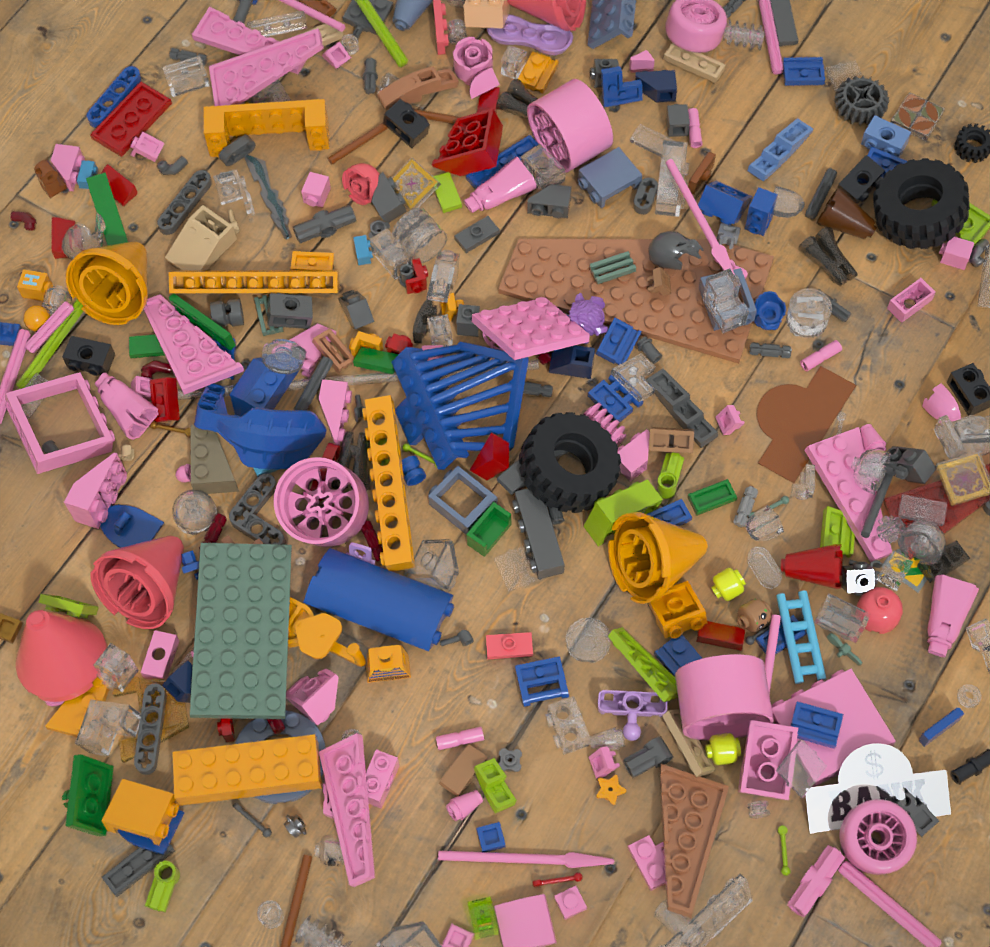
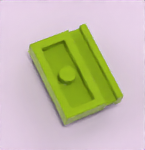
(837, 531)

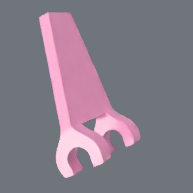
(313, 354)

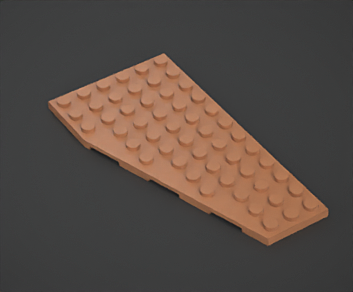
(562, 270)

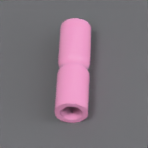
(694, 130)
(819, 356)
(456, 739)

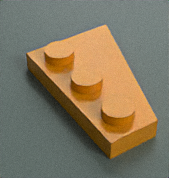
(72, 712)

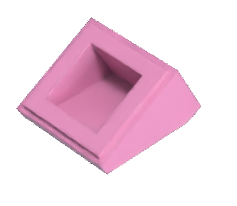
(336, 55)
(641, 62)
(141, 386)

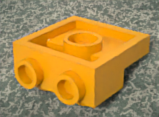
(678, 611)

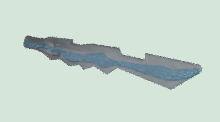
(270, 196)

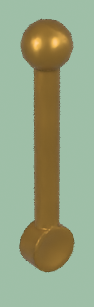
(154, 425)

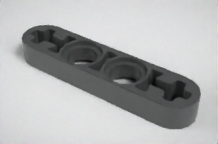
(188, 203)
(150, 728)

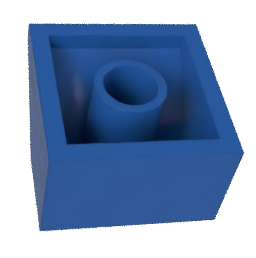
(724, 202)

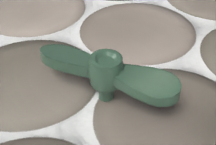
(844, 649)

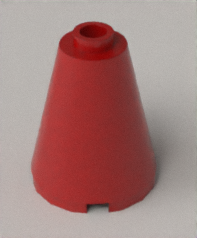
(816, 566)

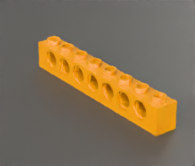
(254, 281)
(402, 557)

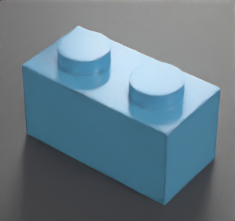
(87, 169)
(362, 250)

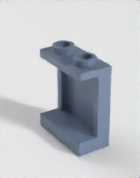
(609, 176)

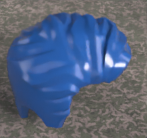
(769, 311)

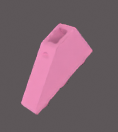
(333, 403)

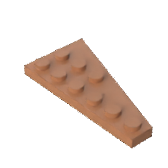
(689, 826)

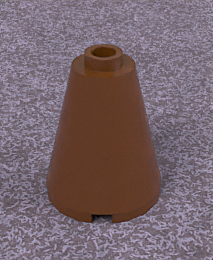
(846, 216)

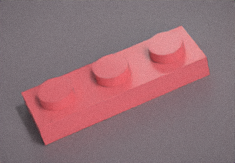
(440, 26)

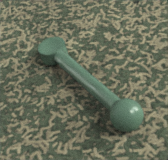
(784, 500)

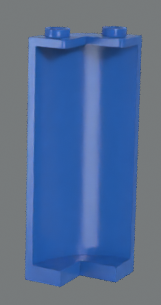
(379, 599)

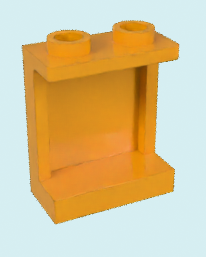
(141, 811)

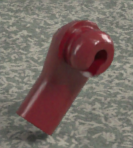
(24, 217)
(153, 367)

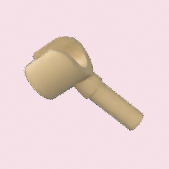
(233, 222)
(127, 453)

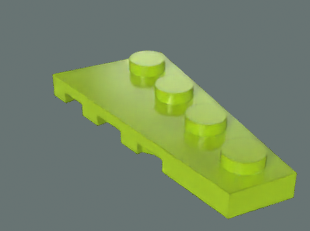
(647, 666)

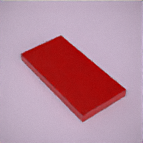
(131, 118)

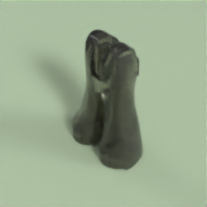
(516, 99)
(826, 254)
(360, 455)

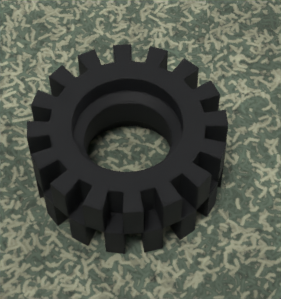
(969, 151)

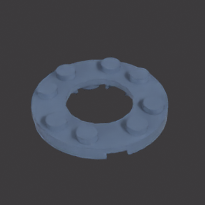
(295, 726)

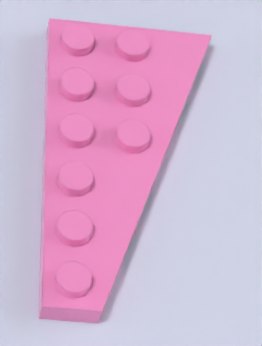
(249, 73)
(188, 350)
(833, 463)

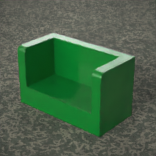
(489, 529)

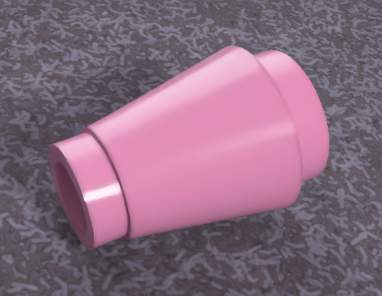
(871, 438)
(463, 805)

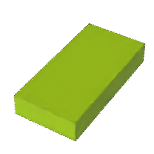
(447, 193)

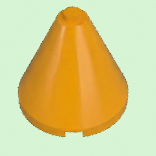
(110, 282)
(651, 555)

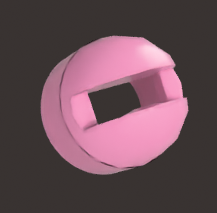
(183, 473)

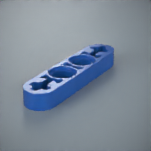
(111, 95)

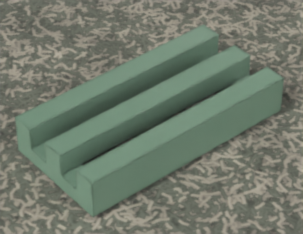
(611, 264)
(264, 300)

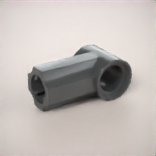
(652, 755)

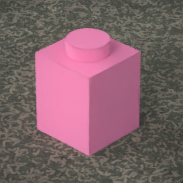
(316, 189)
(956, 252)

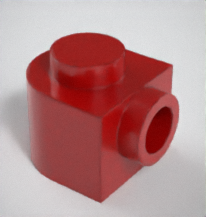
(397, 343)

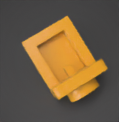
(365, 340)

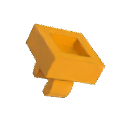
(450, 307)

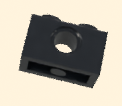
(409, 133)
(865, 169)
(80, 348)

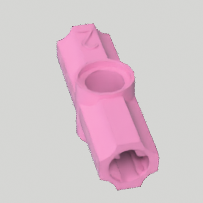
(816, 881)

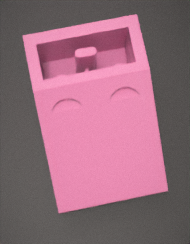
(96, 491)

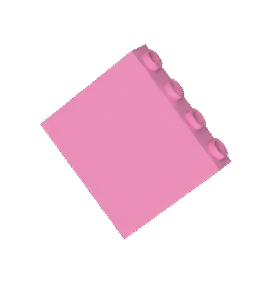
(860, 720)

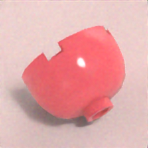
(361, 182)
(884, 609)

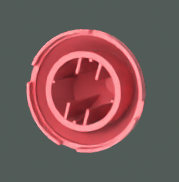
(560, 13)
(140, 580)
(58, 655)

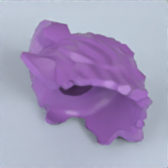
(589, 314)

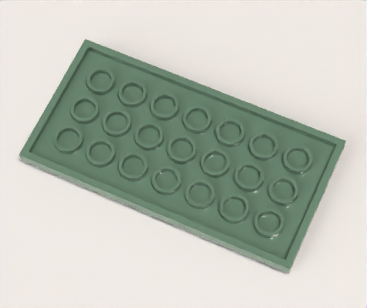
(241, 631)

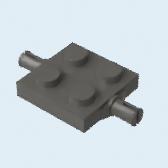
(355, 16)

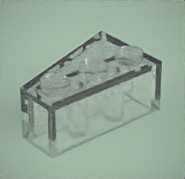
(669, 196)

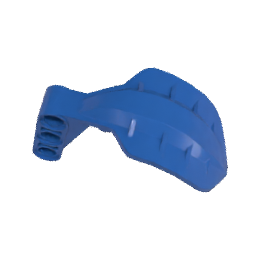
(261, 435)

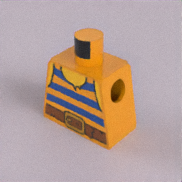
(387, 663)

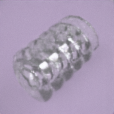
(744, 34)
(317, 937)

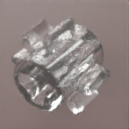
(890, 529)

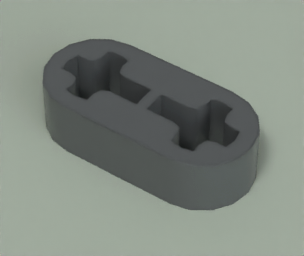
(237, 150)
(649, 197)

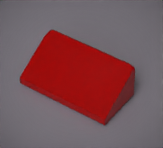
(489, 100)
(121, 187)
(59, 228)
(165, 398)
(721, 635)

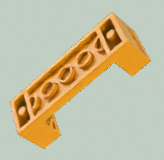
(266, 118)

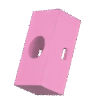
(918, 292)
(160, 668)

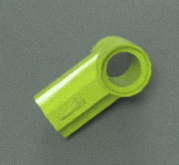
(670, 475)
(162, 888)

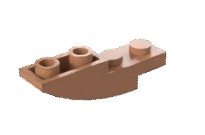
(413, 86)

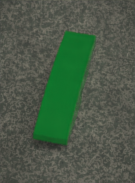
(107, 208)

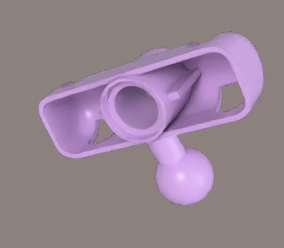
(618, 707)

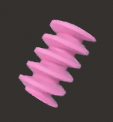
(599, 416)

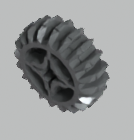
(864, 97)

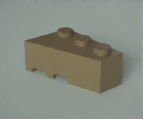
(209, 464)

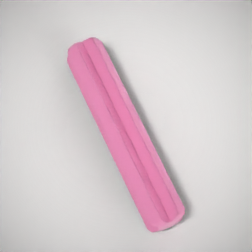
(49, 327)

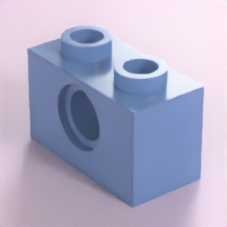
(885, 136)

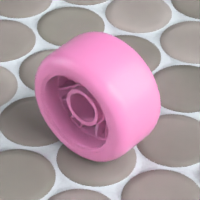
(696, 24)
(896, 833)

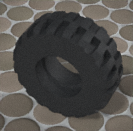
(921, 180)
(587, 442)

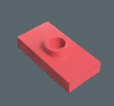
(509, 645)

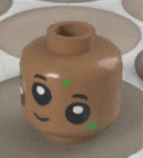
(754, 615)

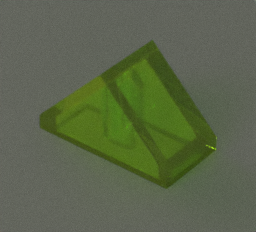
(483, 918)

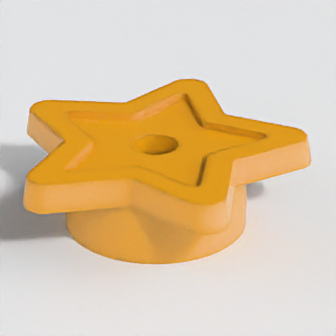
(612, 795)

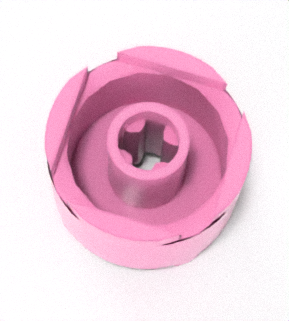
(471, 58)

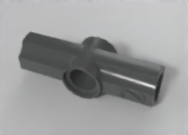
(324, 224)

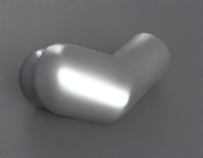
(979, 248)

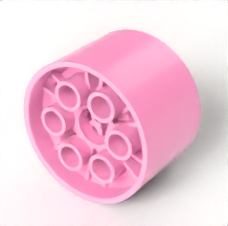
(570, 124)
(287, 502)
(722, 695)

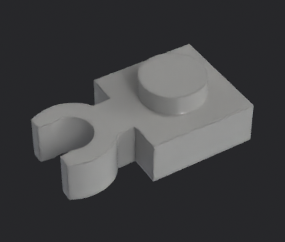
(728, 235)

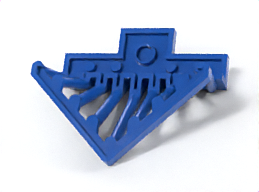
(426, 406)

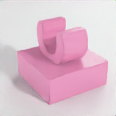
(729, 420)
(603, 762)

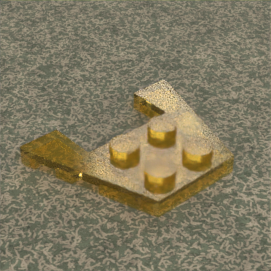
(174, 719)

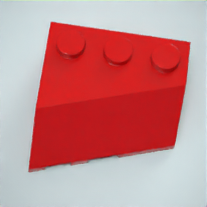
(471, 144)

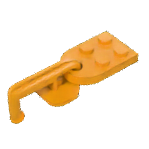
(319, 634)

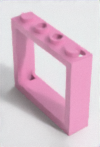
(65, 456)

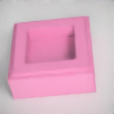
(457, 937)

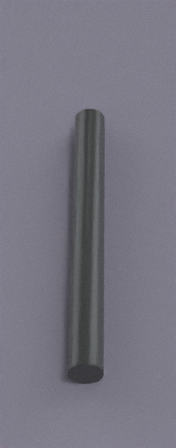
(875, 508)

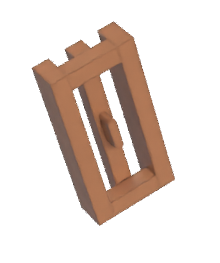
(320, 339)

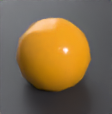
(35, 317)

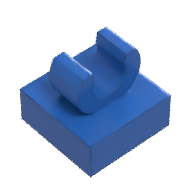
(8, 333)

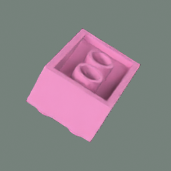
(764, 752)

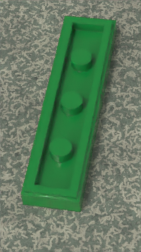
(203, 322)

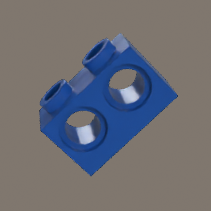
(761, 211)

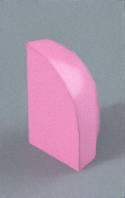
(483, 82)
(942, 404)

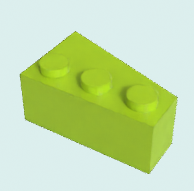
(637, 498)

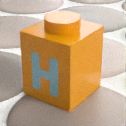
(33, 284)

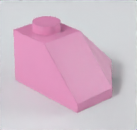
(315, 696)

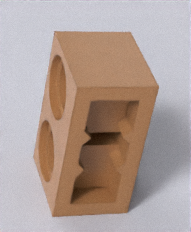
(671, 440)

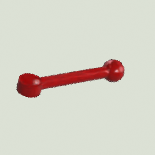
(577, 877)

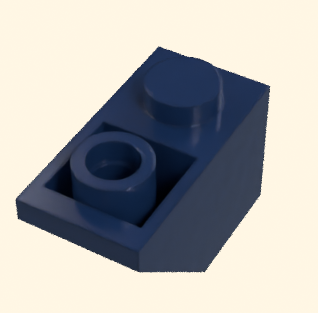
(658, 85)
(573, 361)
(180, 683)

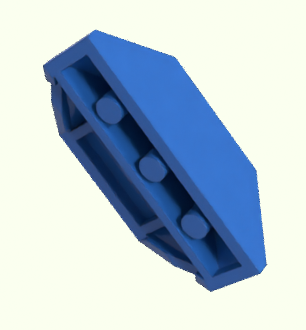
(259, 388)

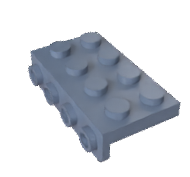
(610, 19)

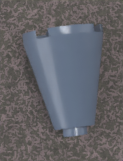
(408, 12)

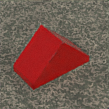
(492, 458)

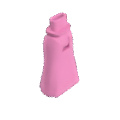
(506, 184)
(128, 408)
(949, 609)

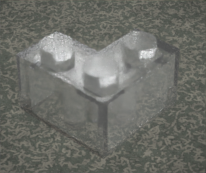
(723, 300)
(102, 724)

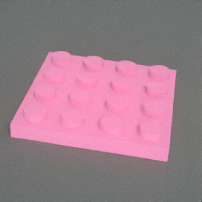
(530, 328)

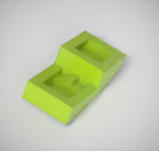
(493, 785)

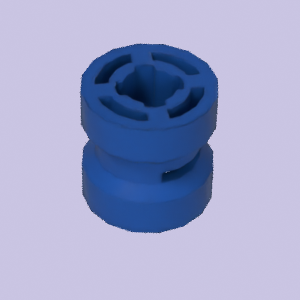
(412, 471)

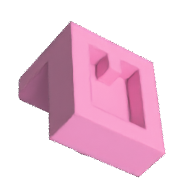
(146, 146)

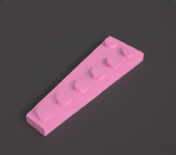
(223, 33)
(347, 790)

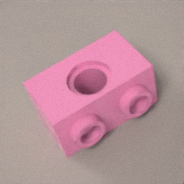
(380, 777)

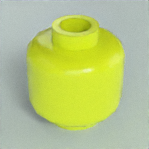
(728, 584)
(723, 748)

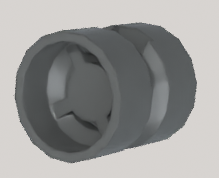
(220, 309)

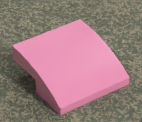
(525, 922)

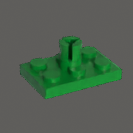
(88, 795)

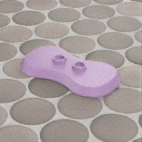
(541, 37)

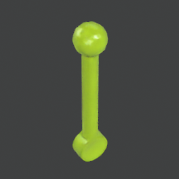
(406, 447)
(782, 831)

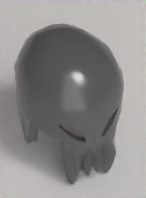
(669, 247)

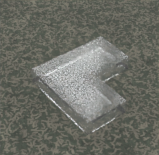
(632, 374)

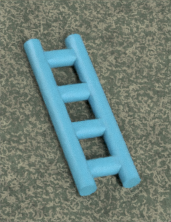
(793, 648)

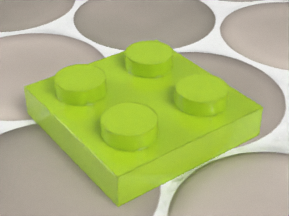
(69, 606)

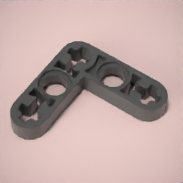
(250, 518)

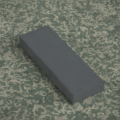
(784, 22)
(133, 869)

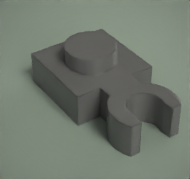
(920, 814)

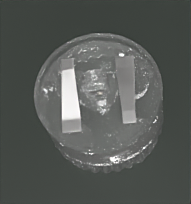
(808, 313)

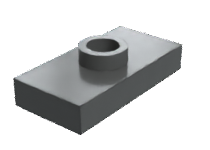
(477, 234)

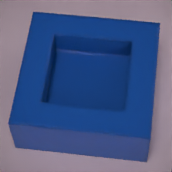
(491, 837)

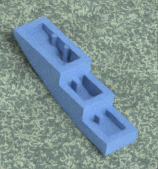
(780, 150)

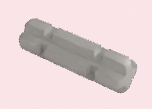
(745, 506)

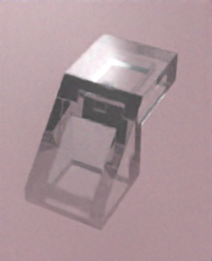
(980, 639)

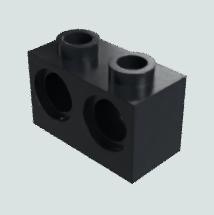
(967, 391)

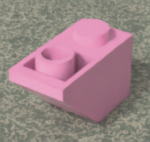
(67, 163)
(635, 455)

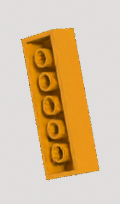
(246, 770)

